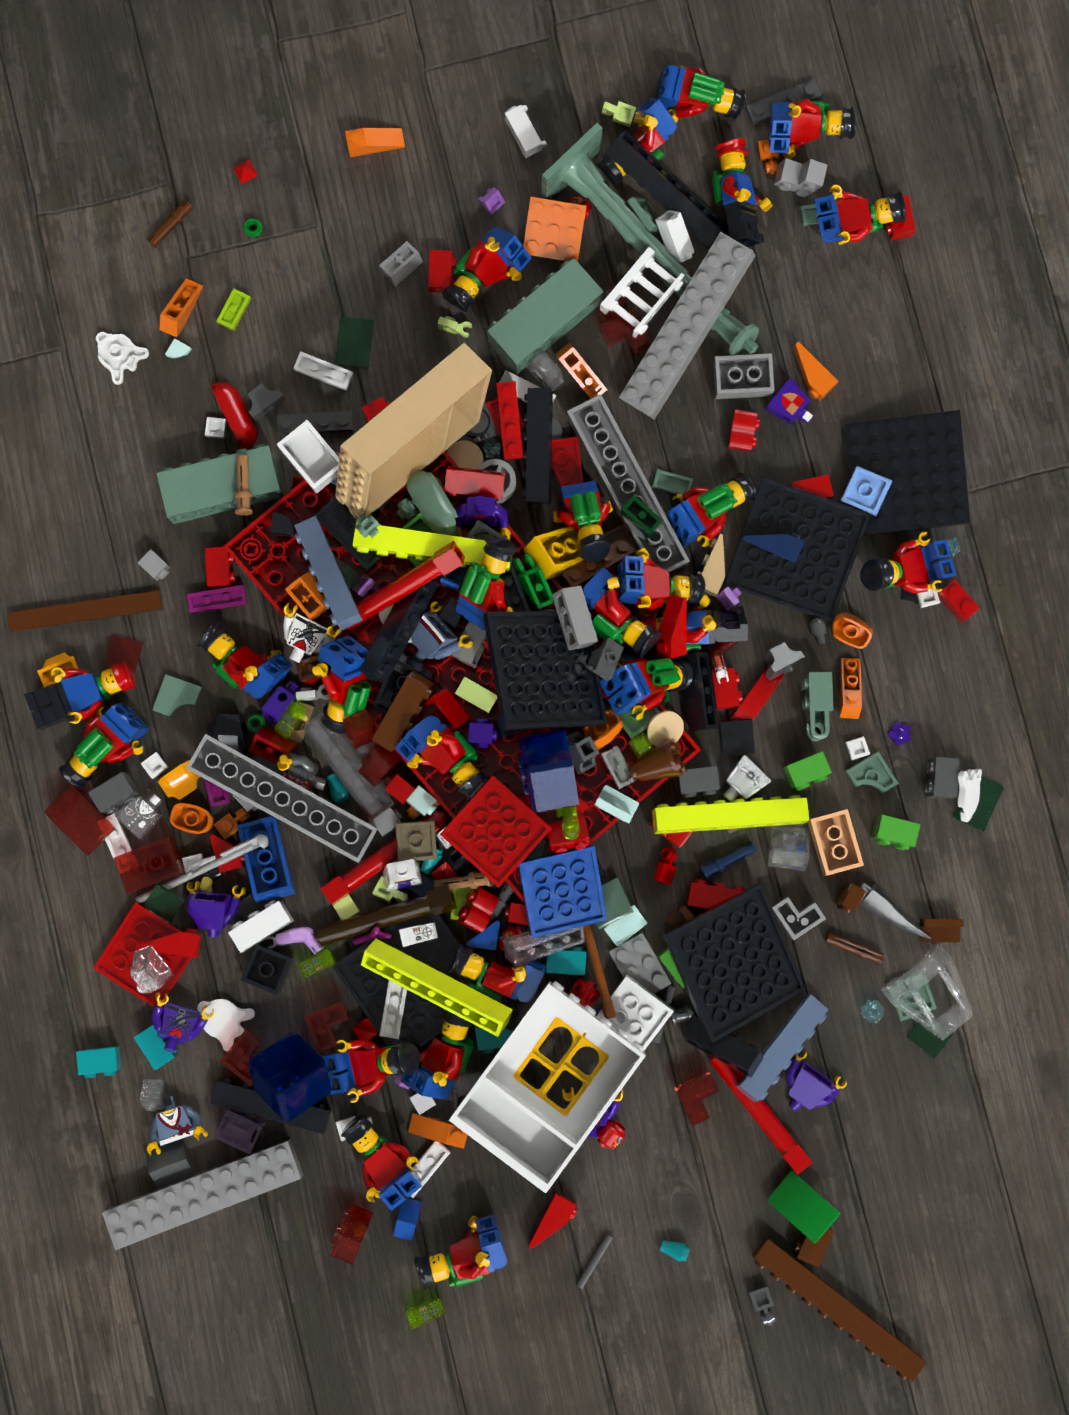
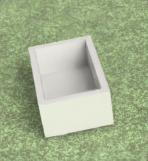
(310, 456)
(260, 925)

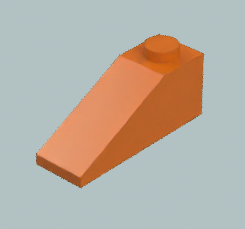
(373, 140)
(179, 308)
(580, 371)
(815, 375)
(437, 1130)

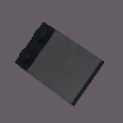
(403, 668)

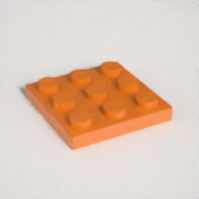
(554, 229)

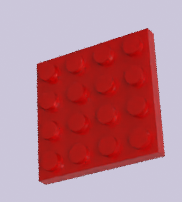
(495, 831)
(117, 959)

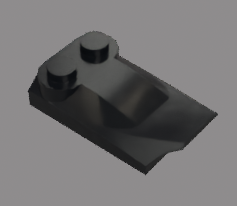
(230, 731)

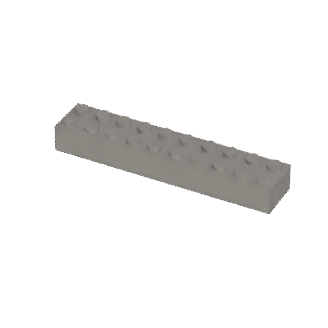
(687, 325)
(624, 478)
(281, 798)
(202, 1194)

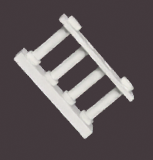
(635, 275)

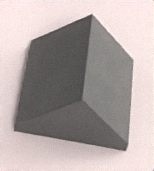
(171, 1164)

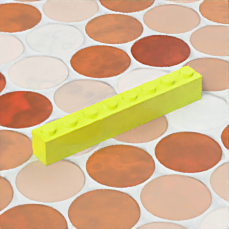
(417, 544)
(730, 815)
(436, 987)

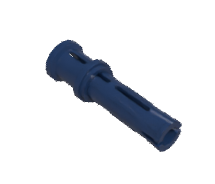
(719, 864)

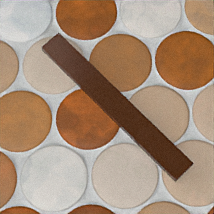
(85, 611)

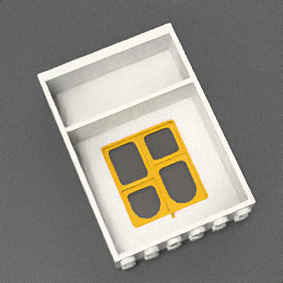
(520, 1120)

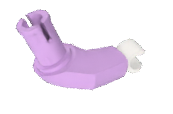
(297, 935)

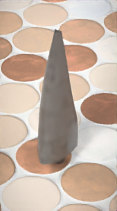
(884, 907)

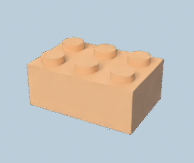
(835, 842)

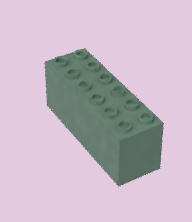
(545, 315)
(211, 484)

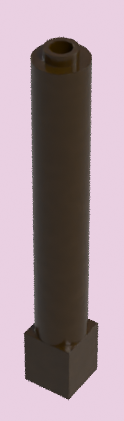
(435, 901)

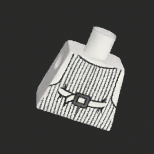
(745, 780)

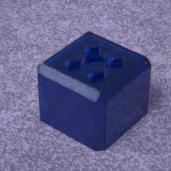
(548, 771)
(290, 1076)

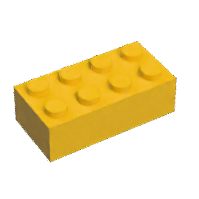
(555, 551)

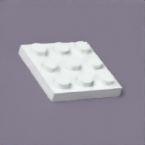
(638, 1011)

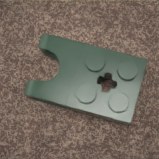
(817, 703)

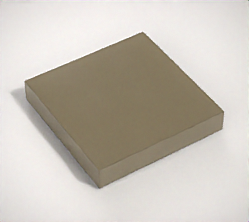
(416, 841)

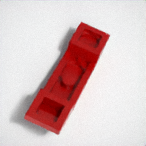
(757, 697)

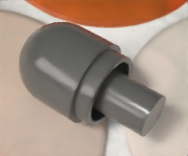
(818, 629)

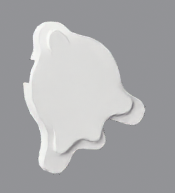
(119, 353)
(969, 792)
(225, 1021)

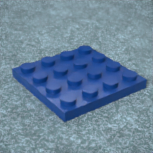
(562, 891)

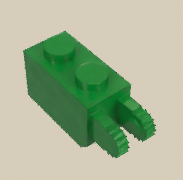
(533, 583)

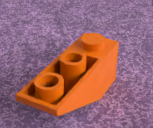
(850, 688)

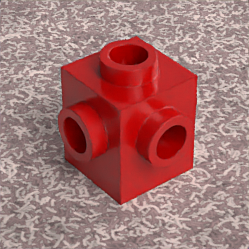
(585, 992)

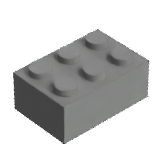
(743, 376)

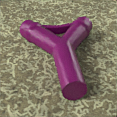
(374, 934)

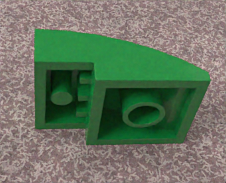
(803, 1207)

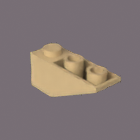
(714, 567)

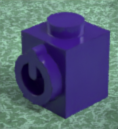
(482, 733)

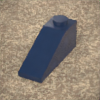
(782, 545)

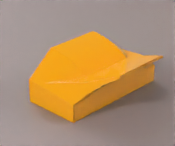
(62, 661)
(179, 782)

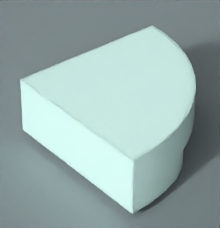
(177, 349)

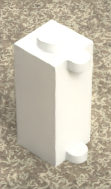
(523, 130)
(675, 235)

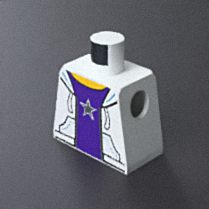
(402, 875)

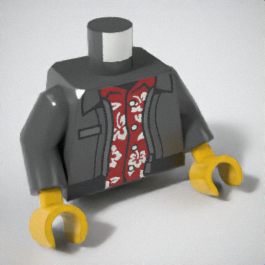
(301, 771)

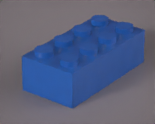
(267, 867)

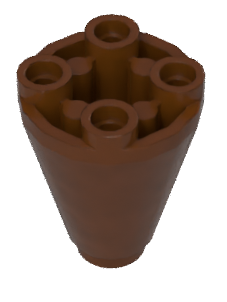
(659, 762)

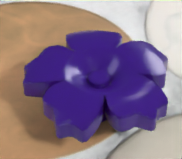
(900, 733)

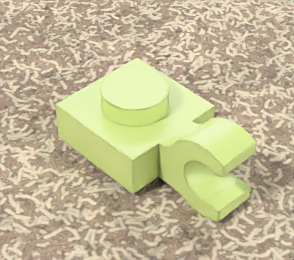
(622, 113)
(448, 324)
(380, 891)

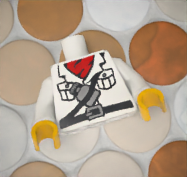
(305, 634)

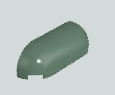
(432, 503)

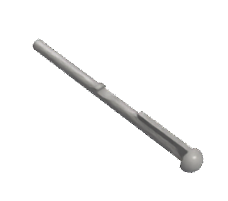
(228, 855)

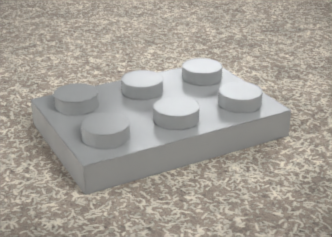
(640, 963)

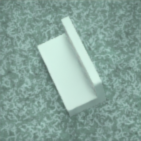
(616, 804)
(625, 927)

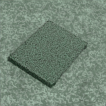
(354, 342)
(989, 796)

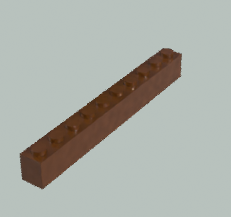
(840, 1309)

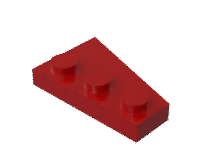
(567, 461)

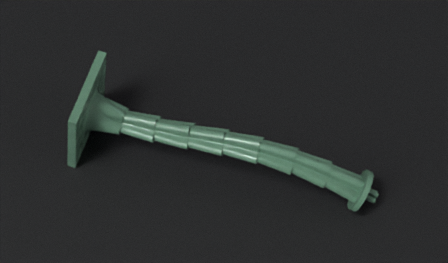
(579, 173)

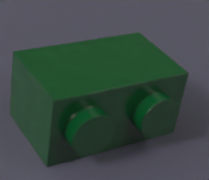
(641, 516)

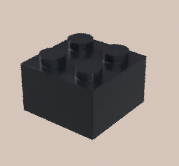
(267, 969)

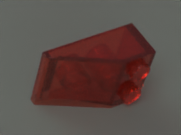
(79, 819)
(150, 865)

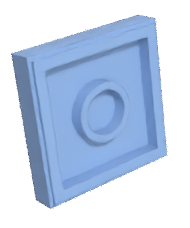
(866, 491)

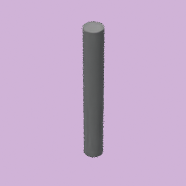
(668, 999)
(594, 1261)

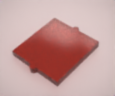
(123, 649)

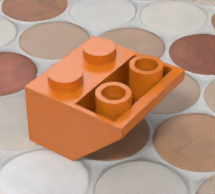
(307, 596)

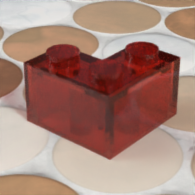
(619, 329)
(379, 764)
(322, 1023)
(239, 1054)
(693, 1093)
(350, 1235)

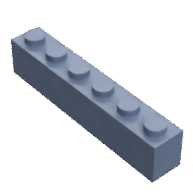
(328, 573)
(783, 1047)

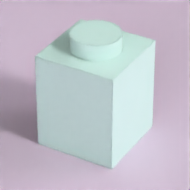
(422, 801)

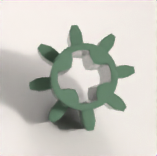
(407, 509)
(367, 526)

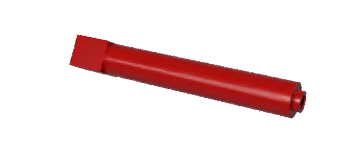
(441, 563)
(370, 866)
(765, 1119)

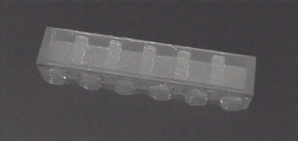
(346, 763)

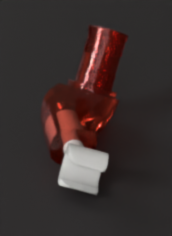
(717, 655)

